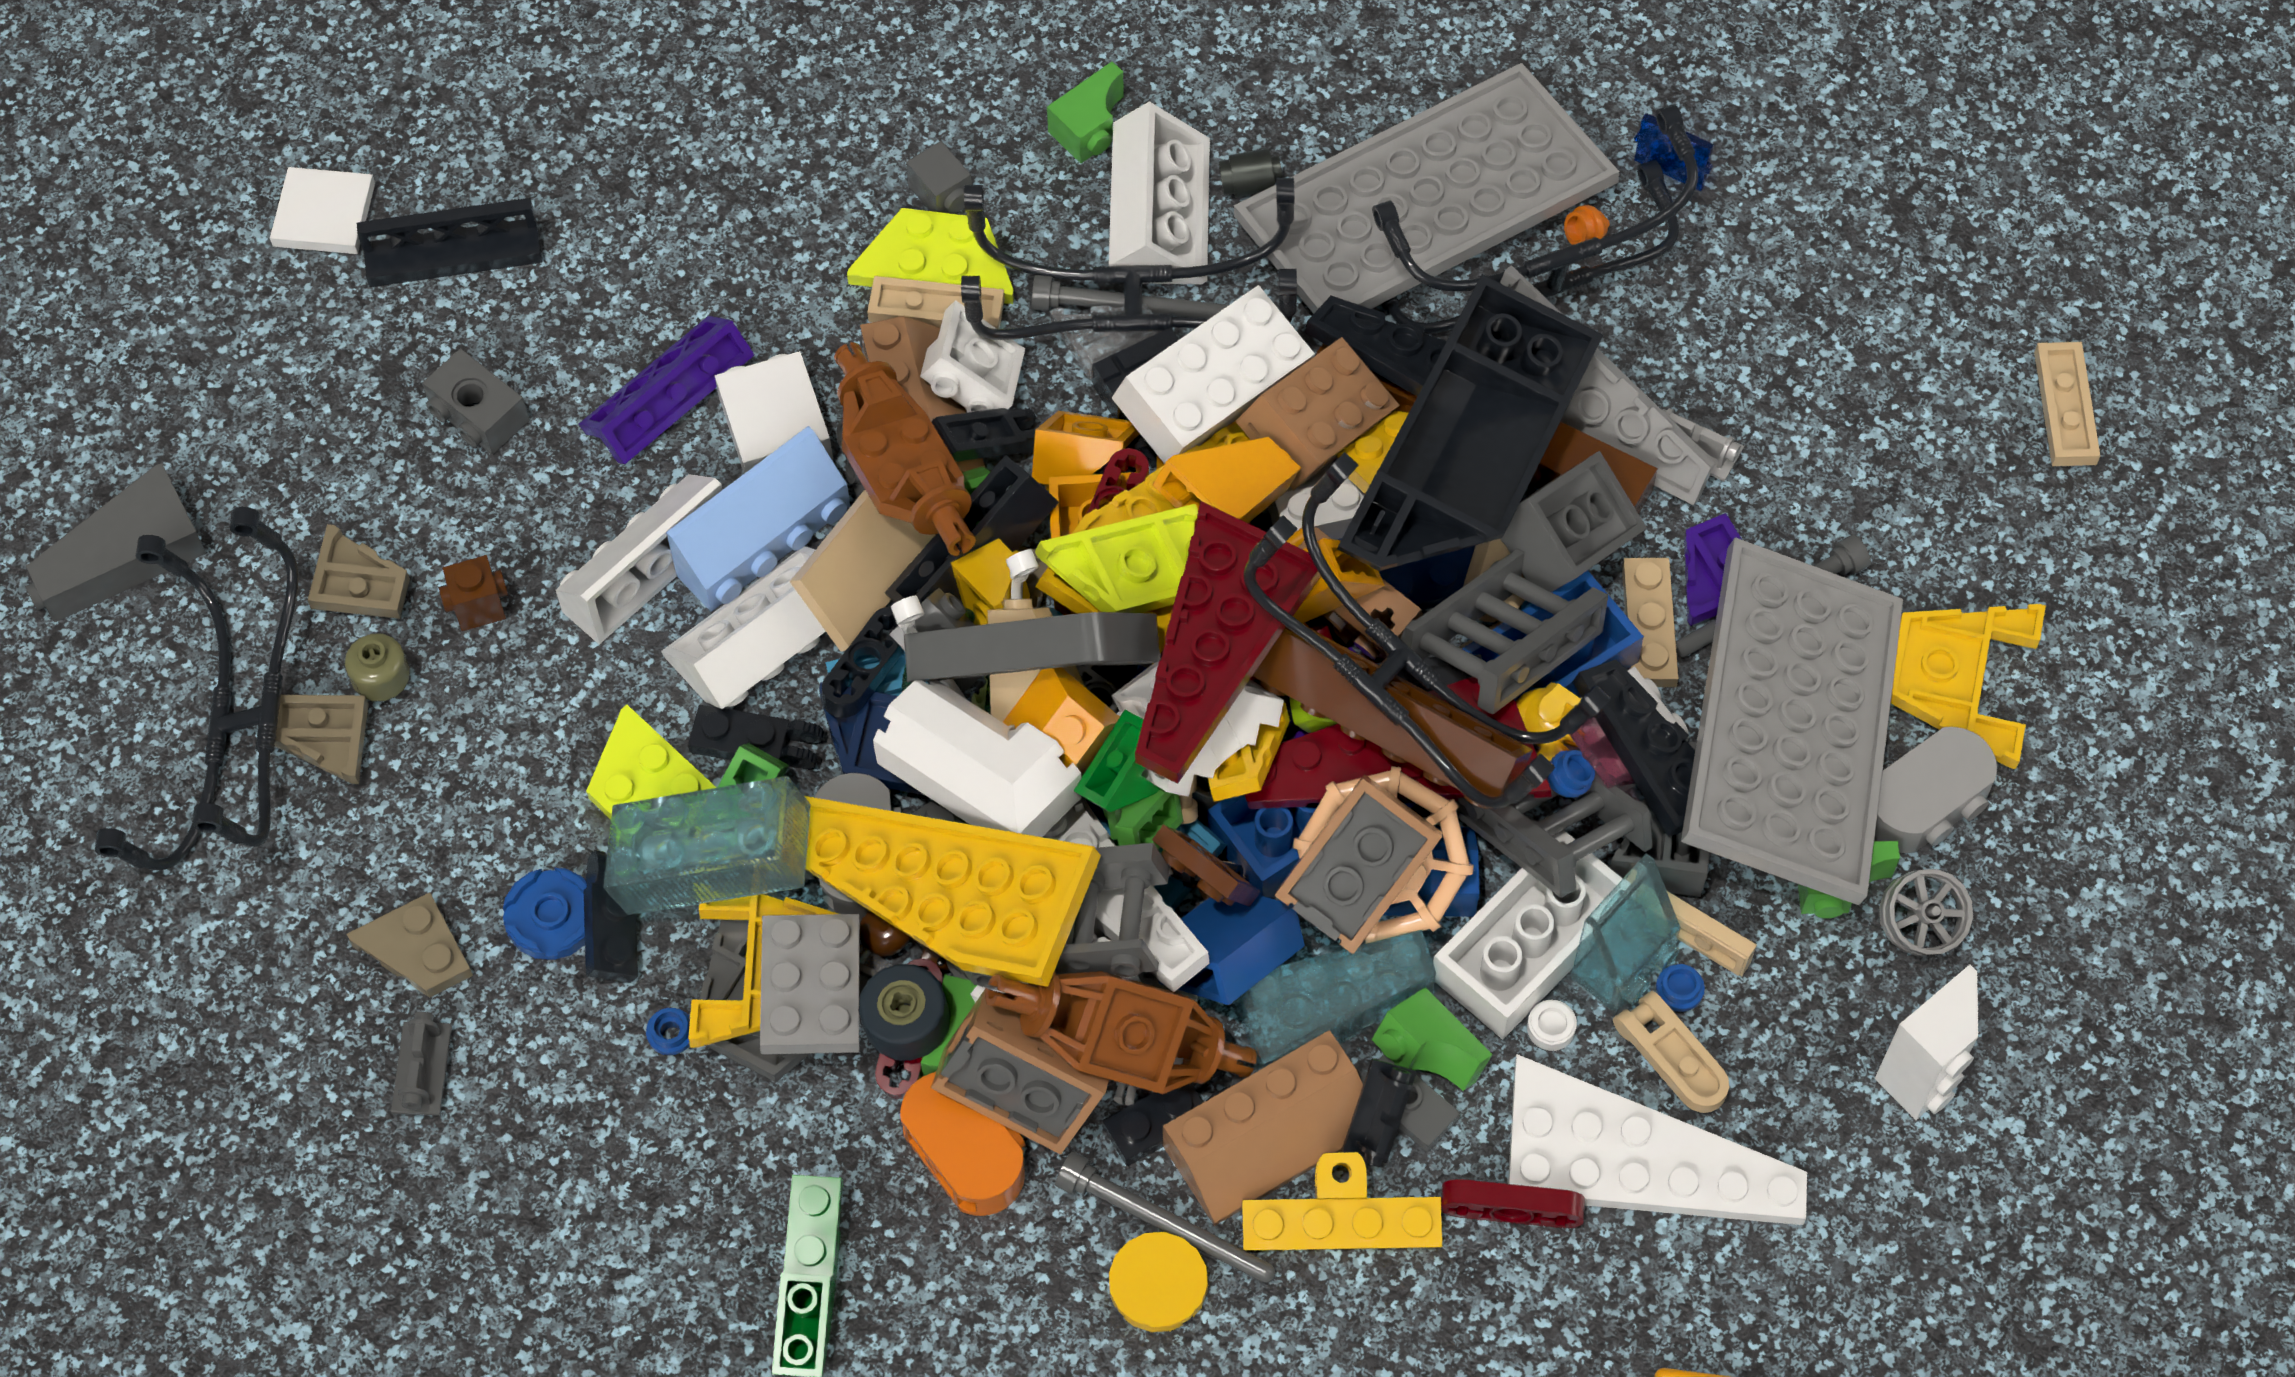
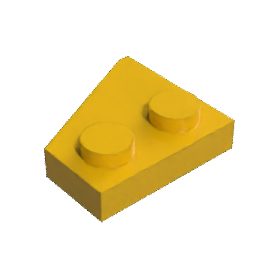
(1249, 766)

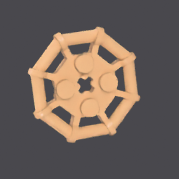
(1457, 866)

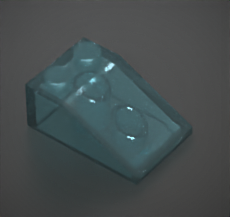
(1627, 938)

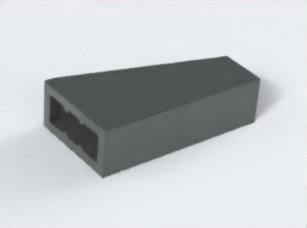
(100, 552)

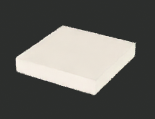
(322, 210)

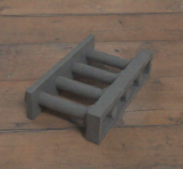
(1520, 661)
(1532, 843)
(1125, 867)

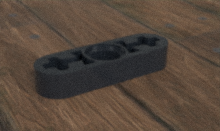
(864, 680)

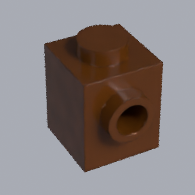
(473, 592)

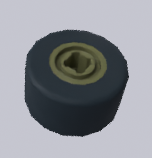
(911, 1029)

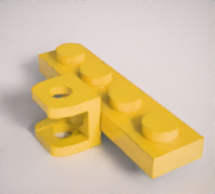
(1341, 1216)

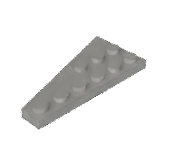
(1623, 416)

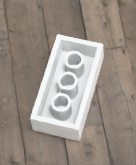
(1211, 375)
(1520, 944)

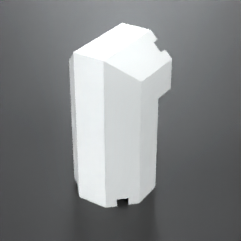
(975, 761)

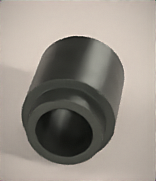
(1249, 172)

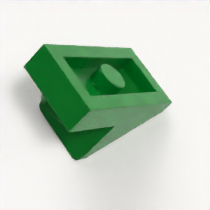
(1113, 776)

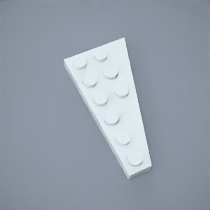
(1637, 1157)

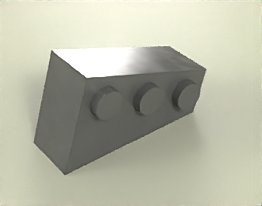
(1679, 864)

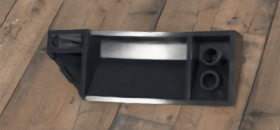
(1473, 430)

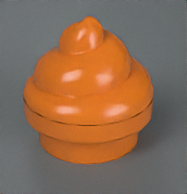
(1585, 224)

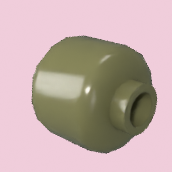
(377, 667)

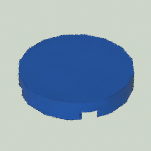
(546, 913)

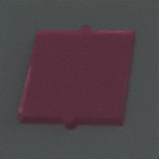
(1601, 754)

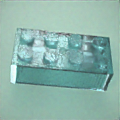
(707, 846)

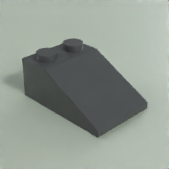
(1572, 524)

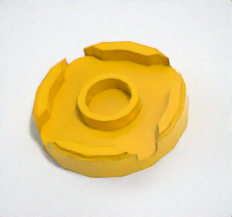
(1158, 1281)

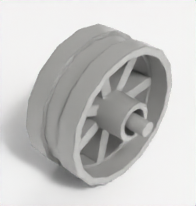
(1926, 912)

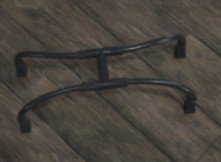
(1557, 262)
(1131, 276)
(1400, 656)
(209, 816)

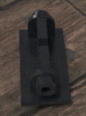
(1379, 1111)

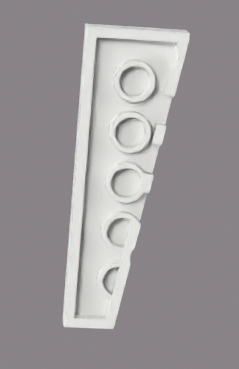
(1161, 929)

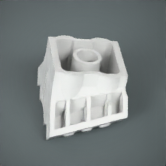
(1234, 732)

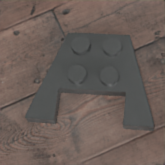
(726, 982)

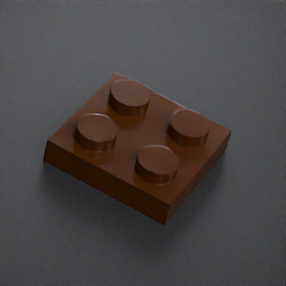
(1216, 877)

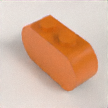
(965, 1151)

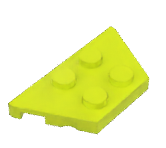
(930, 249)
(1125, 563)
(640, 766)

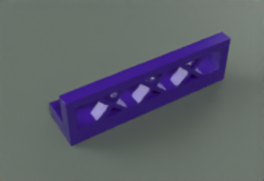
(667, 388)

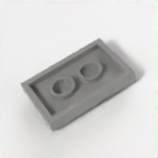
(810, 984)

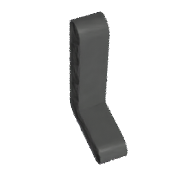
(1032, 645)

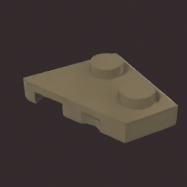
(356, 579)
(324, 731)
(415, 945)

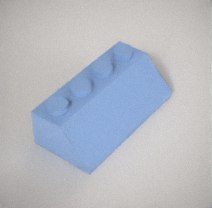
(758, 520)

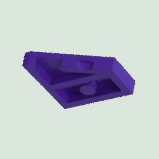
(1704, 565)

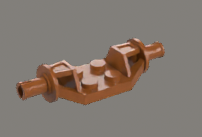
(900, 452)
(1123, 1029)

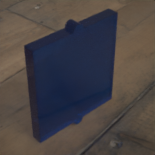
(1656, 146)

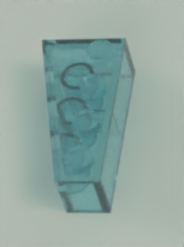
(1333, 994)

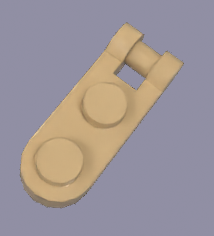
(1674, 1053)

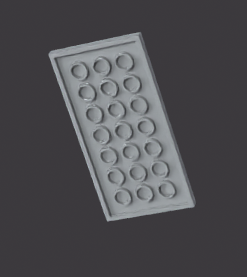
(1457, 179)
(1794, 722)

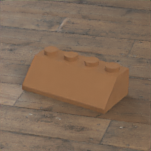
(903, 345)
(1265, 1127)

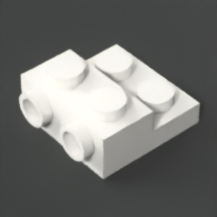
(970, 367)

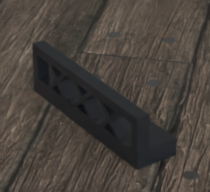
(451, 247)

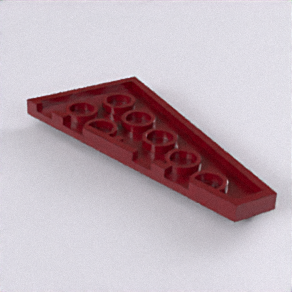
(1215, 637)
(1328, 755)

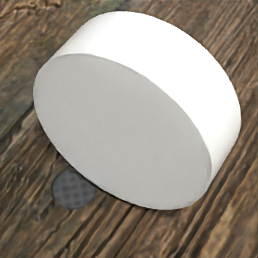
(1551, 1025)

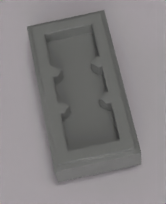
(1425, 1114)

